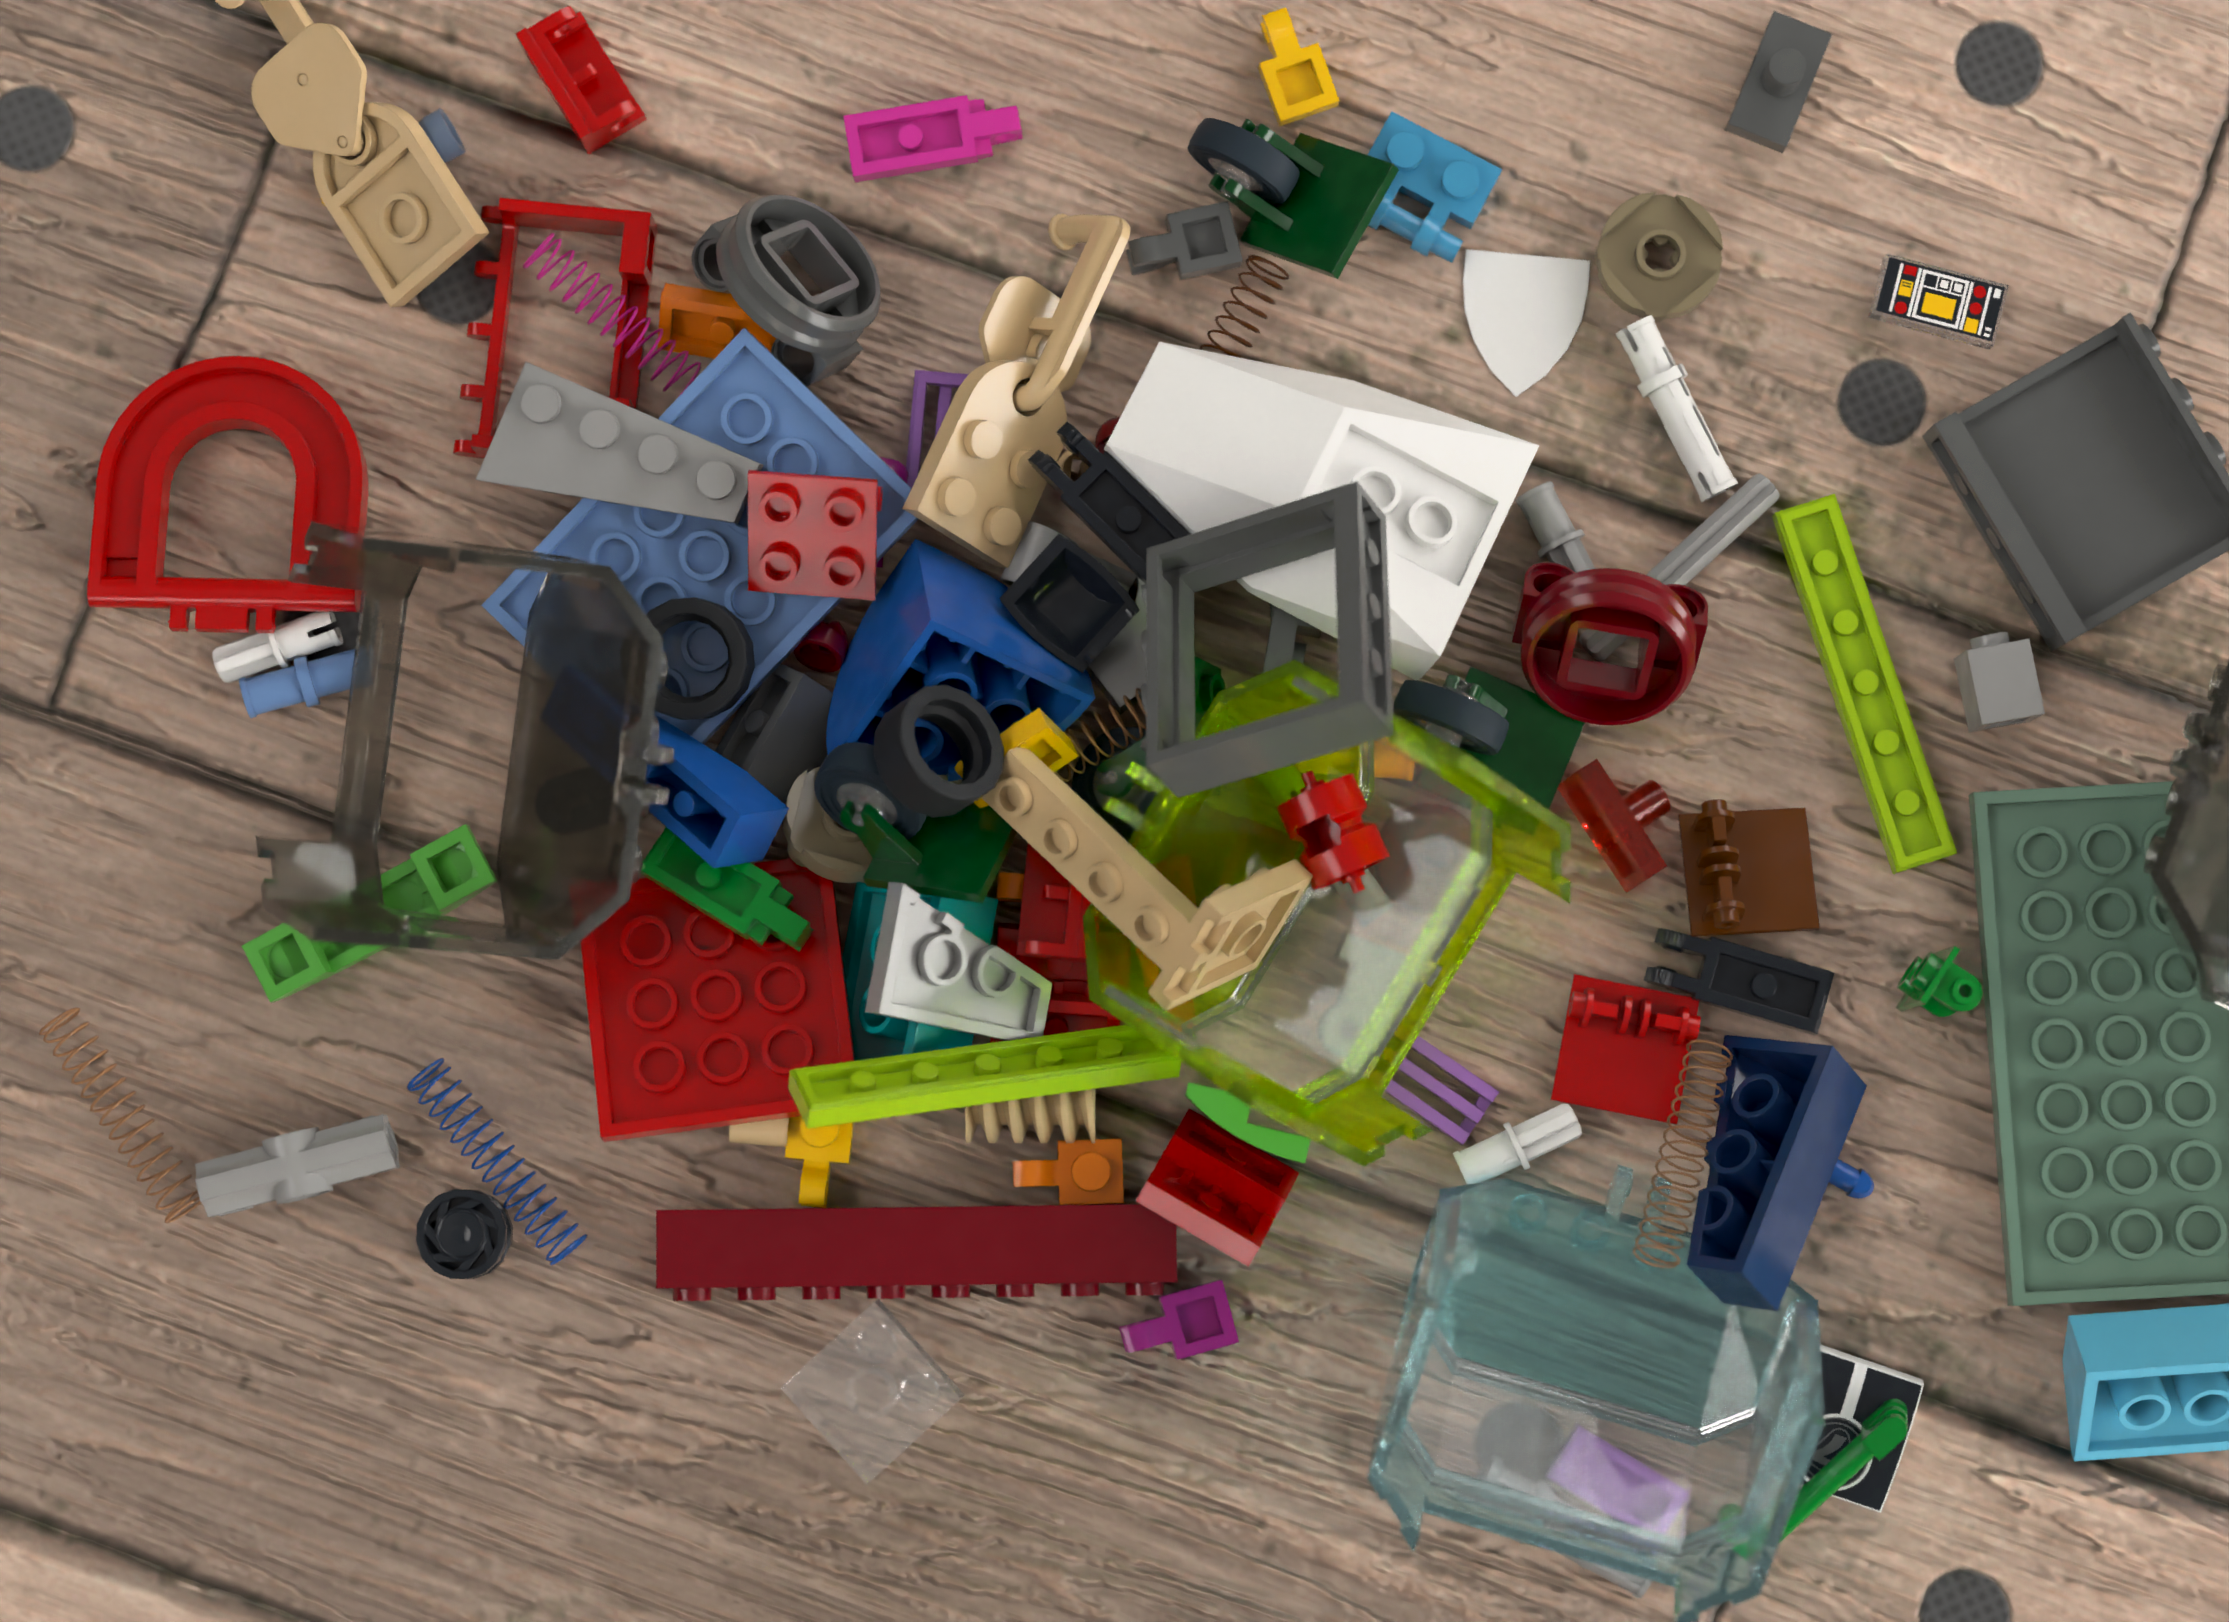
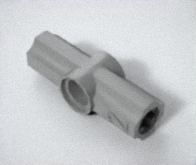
(297, 1165)

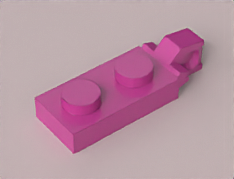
(926, 136)

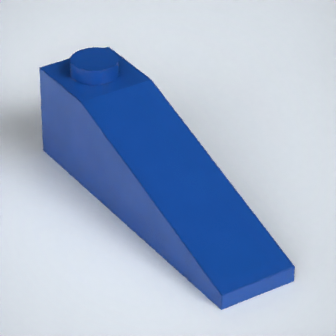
(713, 802)

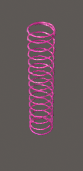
(541, 250)

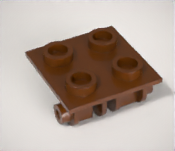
(1747, 870)

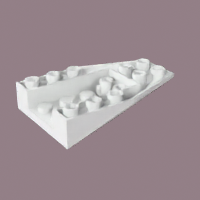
(1246, 435)

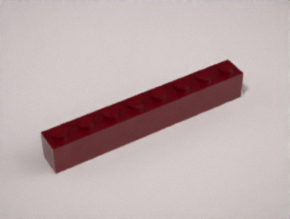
(914, 1247)

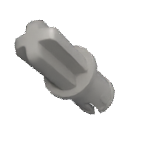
(1553, 528)

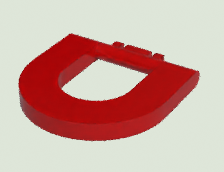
(138, 476)

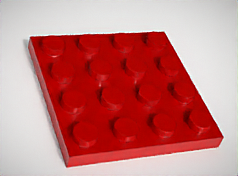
(709, 1024)

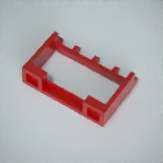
(635, 269)

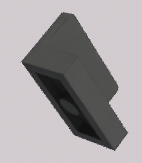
(780, 730)

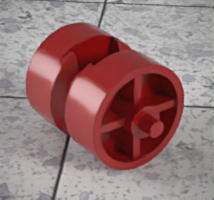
(1333, 831)

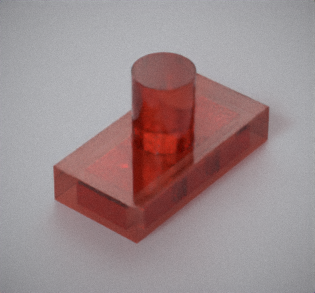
(1618, 821)

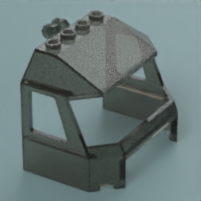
(573, 763)

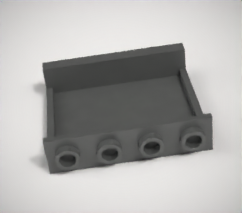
(2089, 481)

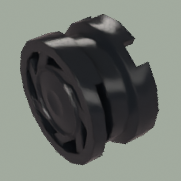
(464, 1234)

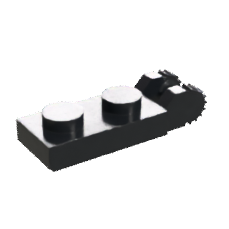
(1109, 501)
(1747, 981)

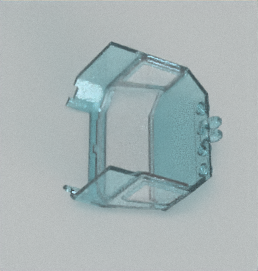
(1594, 1395)

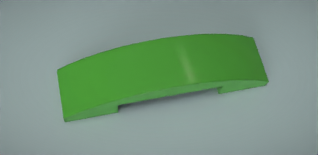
(429, 882)

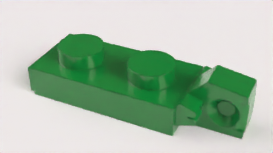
(733, 895)

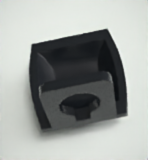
(1069, 603)

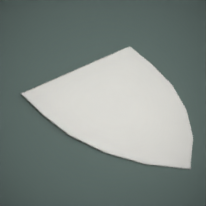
(1523, 311)

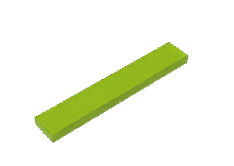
(1864, 684)
(977, 1075)

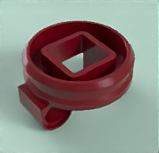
(1611, 600)

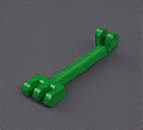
(1878, 1436)

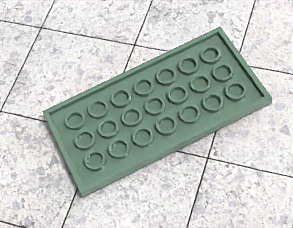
(2097, 1054)

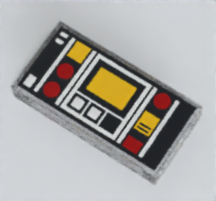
(1938, 301)

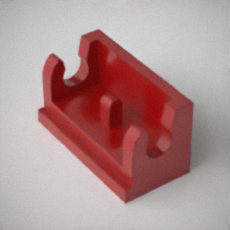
(580, 78)
(1050, 913)

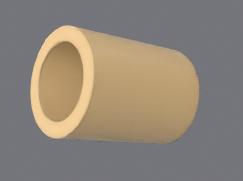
(761, 1133)

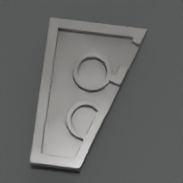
(950, 978)

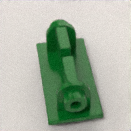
(1939, 985)

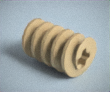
(1044, 1112)

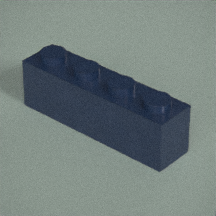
(1769, 1164)

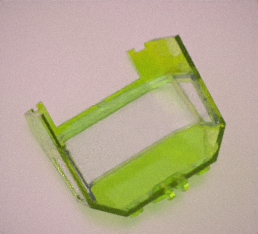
(1348, 973)

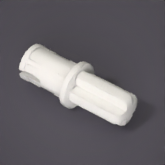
(269, 650)
(1518, 1144)

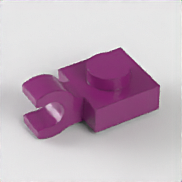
(1191, 1320)

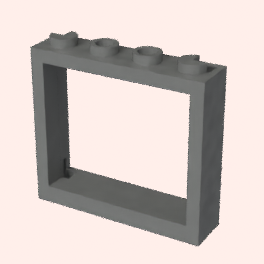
(1176, 569)

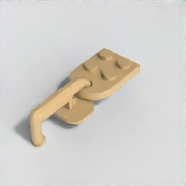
(398, 195)
(1033, 347)

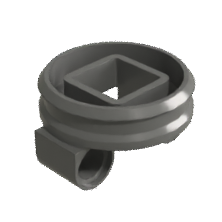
(812, 332)

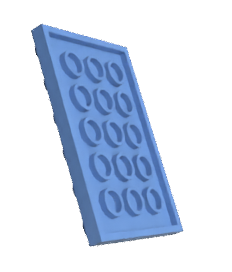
(765, 414)

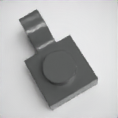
(1196, 240)

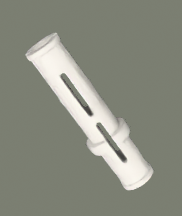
(1671, 398)

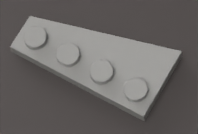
(601, 450)

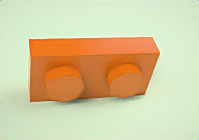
(703, 321)

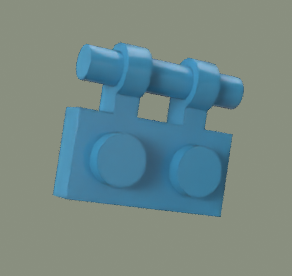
(1437, 176)

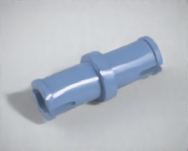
(298, 683)

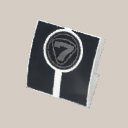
(1850, 1395)

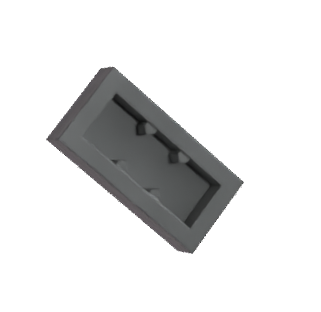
(1778, 82)

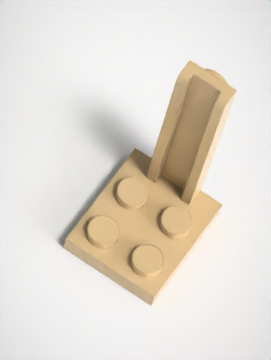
(1187, 943)

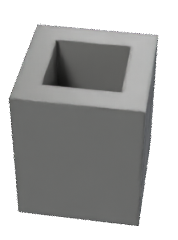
(1998, 682)

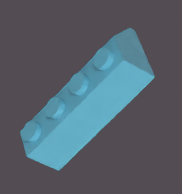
(2147, 1382)

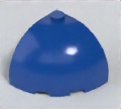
(947, 627)

